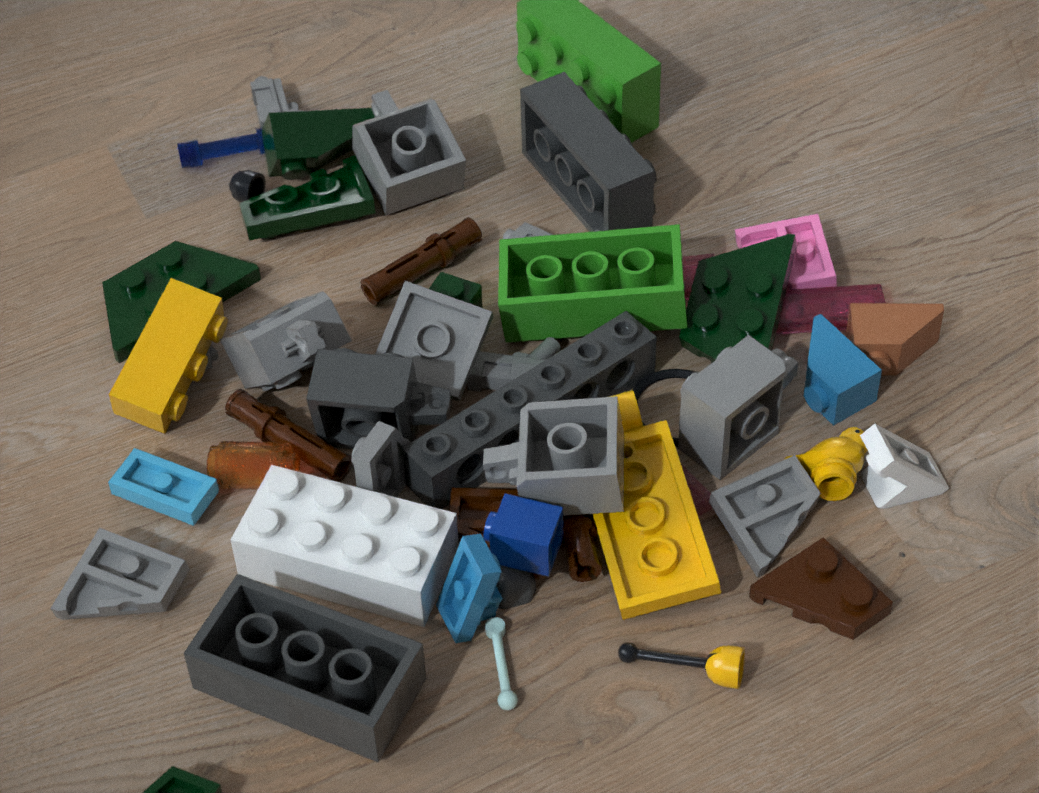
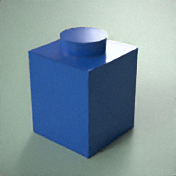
(525, 534)

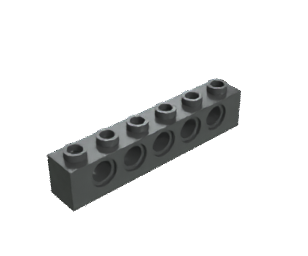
(593, 367)

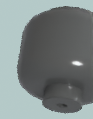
(515, 587)

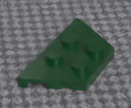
(136, 290)
(738, 297)

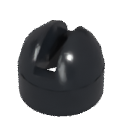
(247, 185)

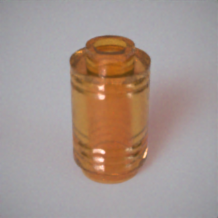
(246, 463)

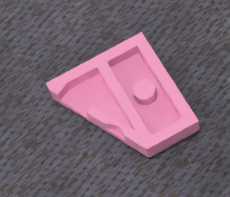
(812, 260)

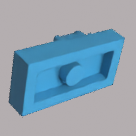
(470, 588)

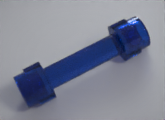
(192, 153)

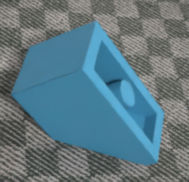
(838, 374)

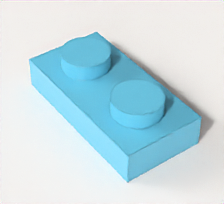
(164, 486)

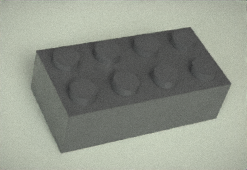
(585, 157)
(307, 666)

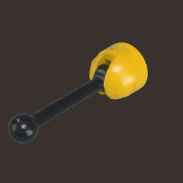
(722, 665)

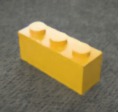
(168, 356)

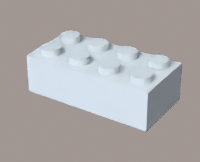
(346, 545)

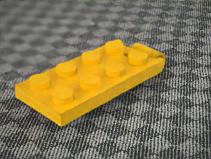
(657, 543)

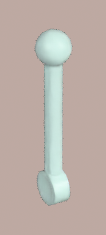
(495, 630)

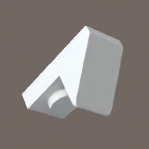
(898, 470)

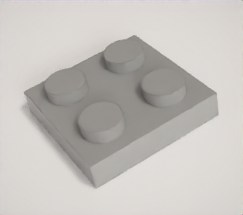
(438, 334)

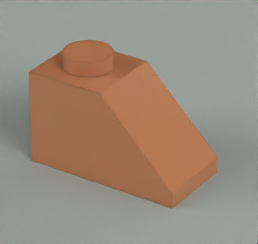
(894, 332)

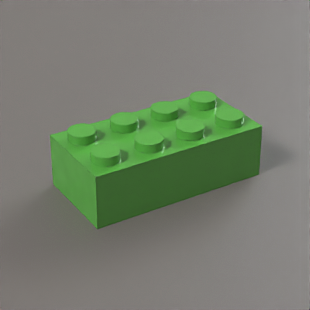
(595, 55)
(587, 278)

